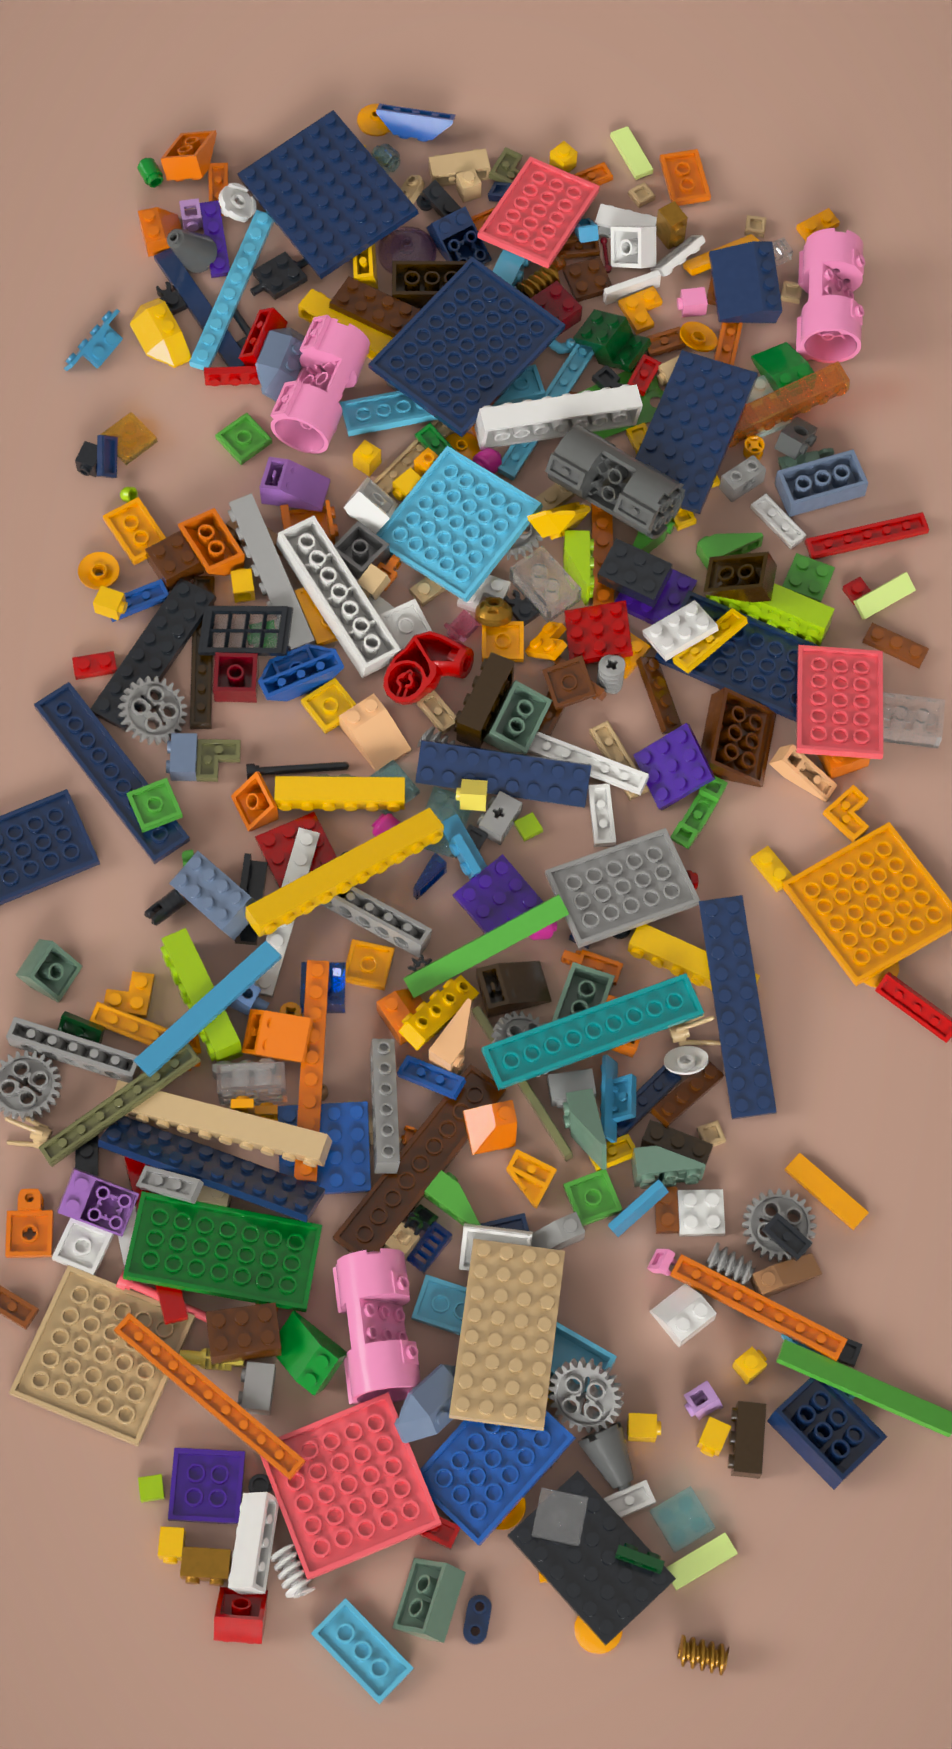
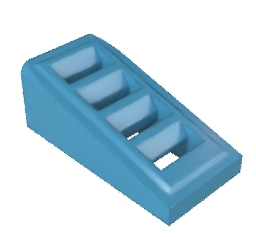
(586, 230)

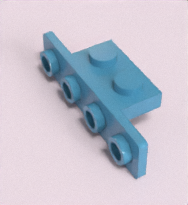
(99, 345)
(463, 847)
(617, 1097)

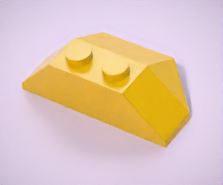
(160, 333)
(557, 520)

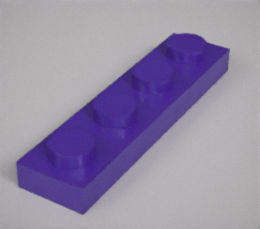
(214, 228)

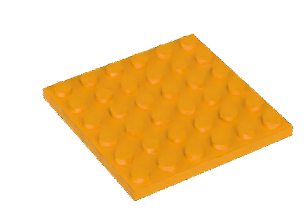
(871, 903)

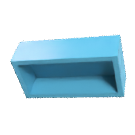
(572, 1345)

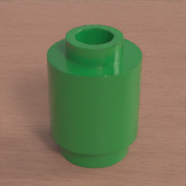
(150, 172)

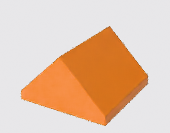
(255, 803)

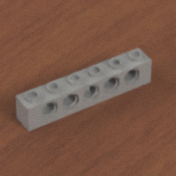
(382, 920)
(73, 1050)
(384, 1106)

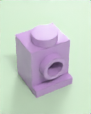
(191, 217)
(706, 1397)

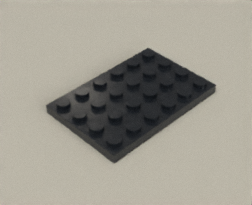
(589, 1577)

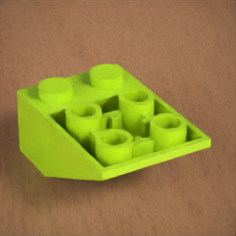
(579, 560)

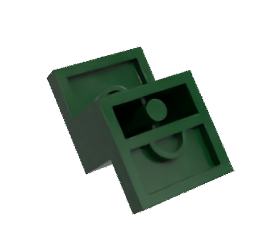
(612, 340)

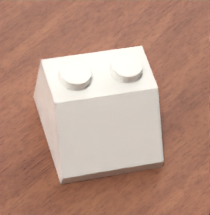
(633, 246)
(370, 505)
(683, 1314)

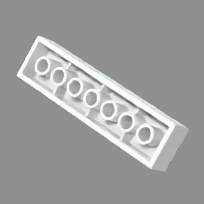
(557, 415)
(337, 596)

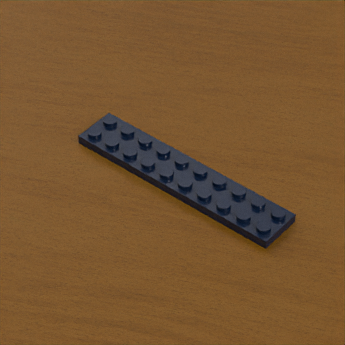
(105, 766)
(737, 1007)
(213, 1168)

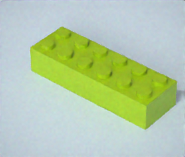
(787, 612)
(194, 984)

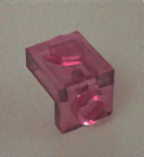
(462, 626)

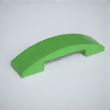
(699, 813)

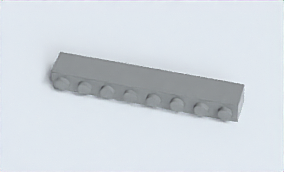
(268, 566)

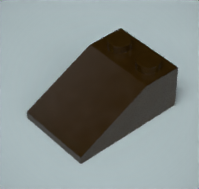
(741, 577)

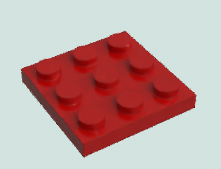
(598, 631)
(278, 845)

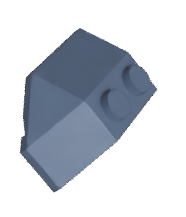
(279, 360)
(427, 1405)

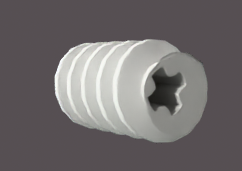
(291, 1572)

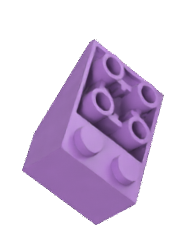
(293, 485)
(97, 1202)

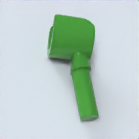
(186, 856)

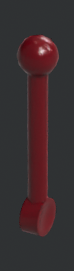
(604, 240)

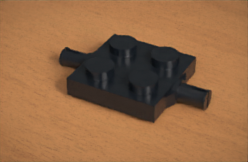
(279, 276)

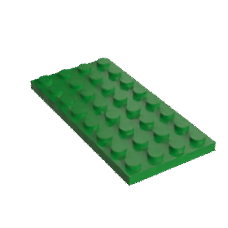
(223, 1252)

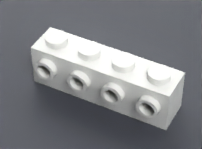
(253, 1543)

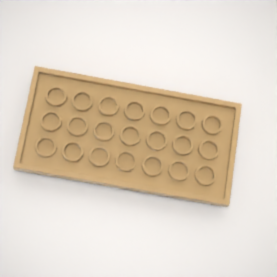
(507, 1335)

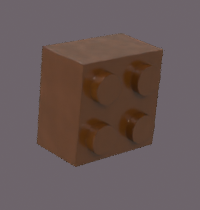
(174, 560)

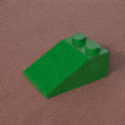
(781, 365)
(309, 1354)

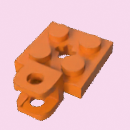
(29, 1216)

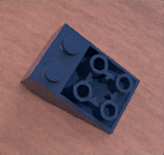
(457, 238)

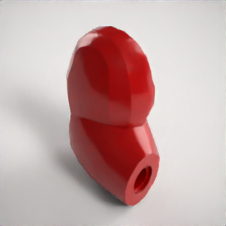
(422, 664)

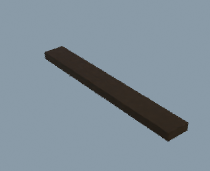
(201, 671)

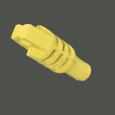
(204, 1360)

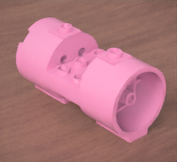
(831, 319)
(310, 406)
(372, 1293)

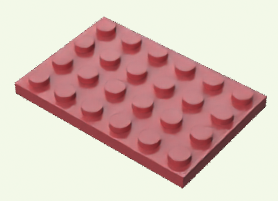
(538, 212)
(839, 702)

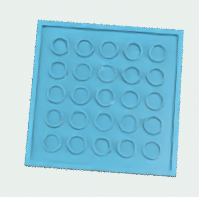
(458, 523)

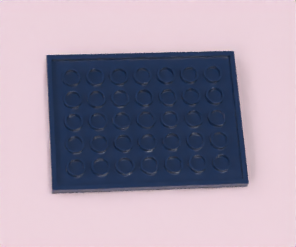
(327, 194)
(466, 346)

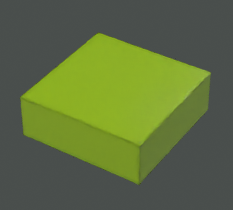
(528, 826)
(151, 1488)

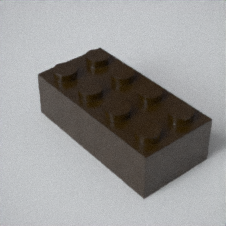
(420, 280)
(484, 700)

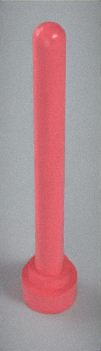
(151, 1292)

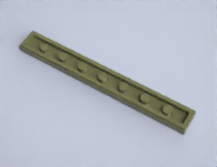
(529, 1094)
(117, 1106)

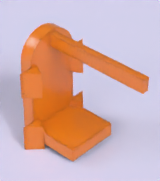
(409, 1132)

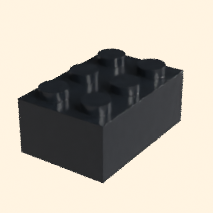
(635, 573)

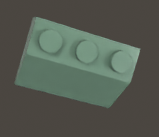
(517, 719)
(429, 1599)

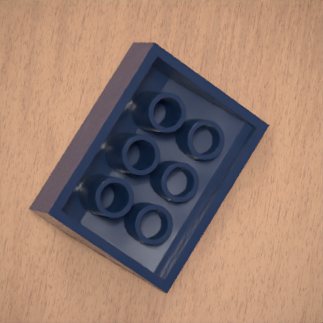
(746, 283)
(826, 1430)

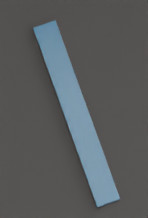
(207, 1009)

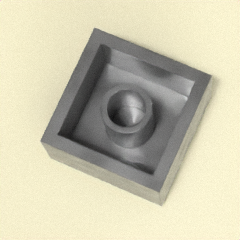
(361, 548)

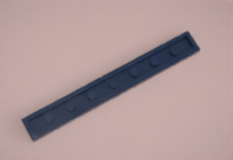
(196, 302)

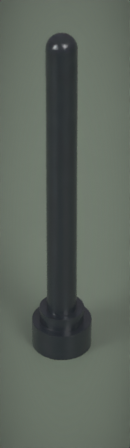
(291, 769)

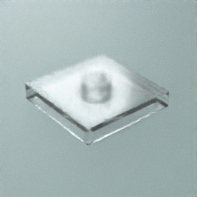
(560, 1517)

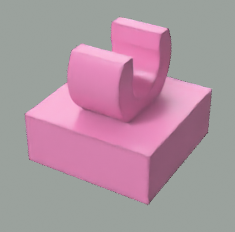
(661, 1261)

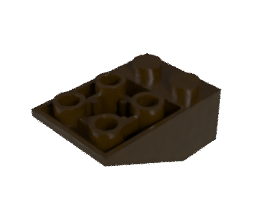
(512, 987)

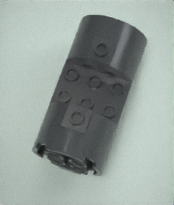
(615, 481)

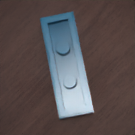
(638, 1208)

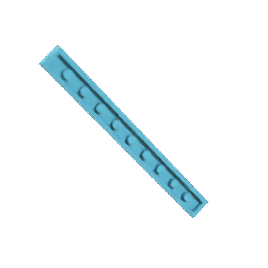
(231, 291)
(561, 384)

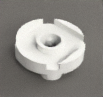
(229, 206)

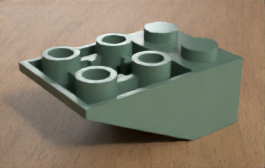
(660, 1164)

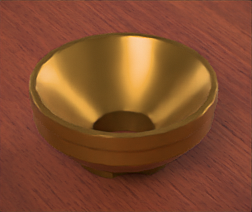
(493, 612)

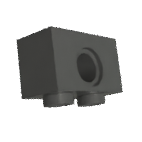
(796, 438)

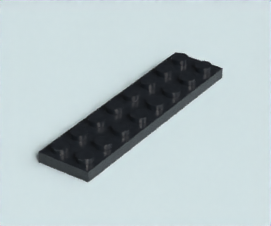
(156, 647)

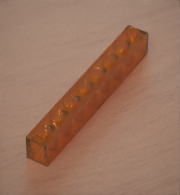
(790, 401)

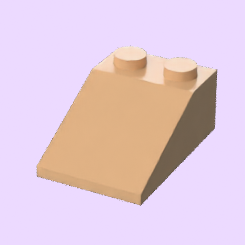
(374, 732)
(450, 1046)

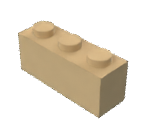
(445, 167)

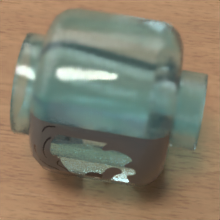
(387, 157)

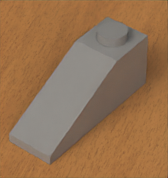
(559, 1233)

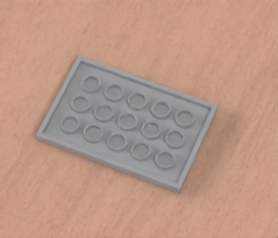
(623, 887)

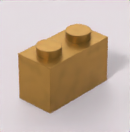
(671, 225)
(205, 1565)

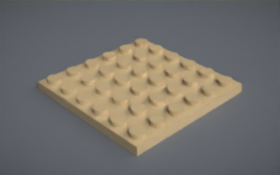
(86, 1368)

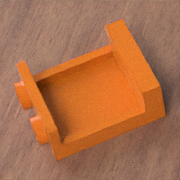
(292, 517)

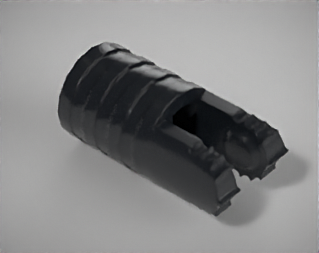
(165, 907)

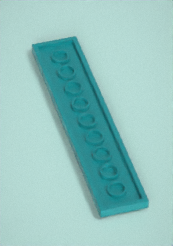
(592, 1031)

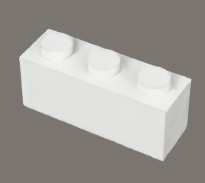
(613, 216)

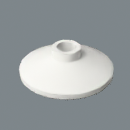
(686, 1060)

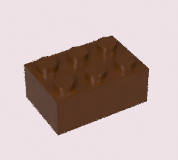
(243, 1333)

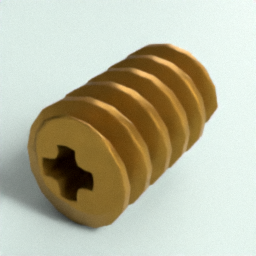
(538, 281)
(702, 1654)

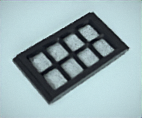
(246, 630)

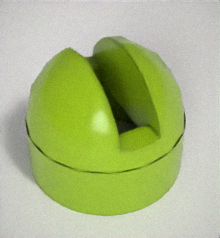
(128, 494)

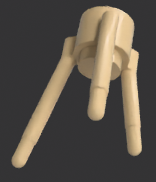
(681, 1032)
(39, 1133)

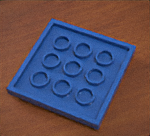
(348, 1159)

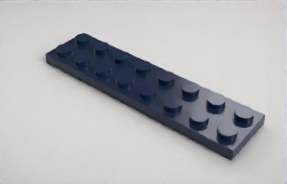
(505, 771)

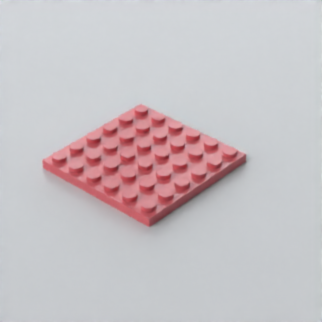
(353, 1490)

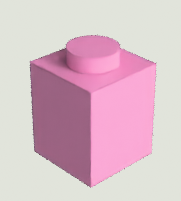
(692, 302)

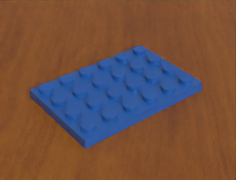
(489, 1470)

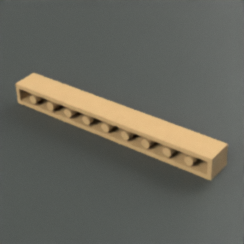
(233, 1127)

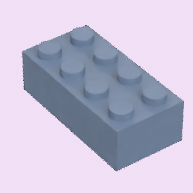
(821, 483)
(213, 894)

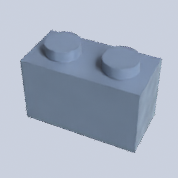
(182, 756)

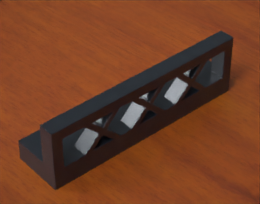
(253, 883)

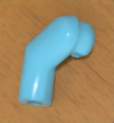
(563, 348)

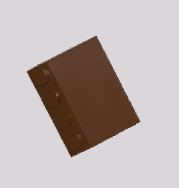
(738, 737)

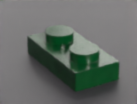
(81, 1027)
(649, 1561)

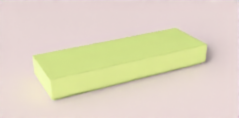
(631, 153)
(884, 595)
(702, 1560)

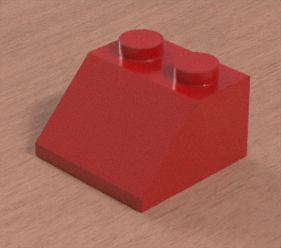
(240, 1617)

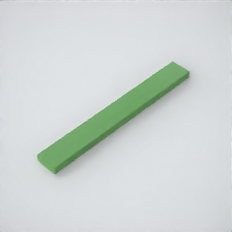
(486, 946)
(865, 1387)

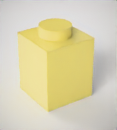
(472, 794)

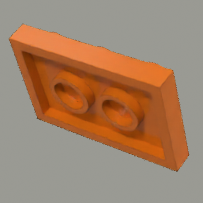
(685, 177)

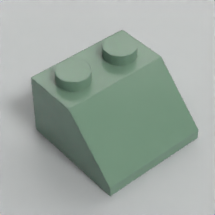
(49, 970)

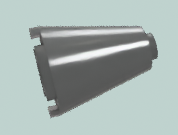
(192, 249)
(610, 1455)

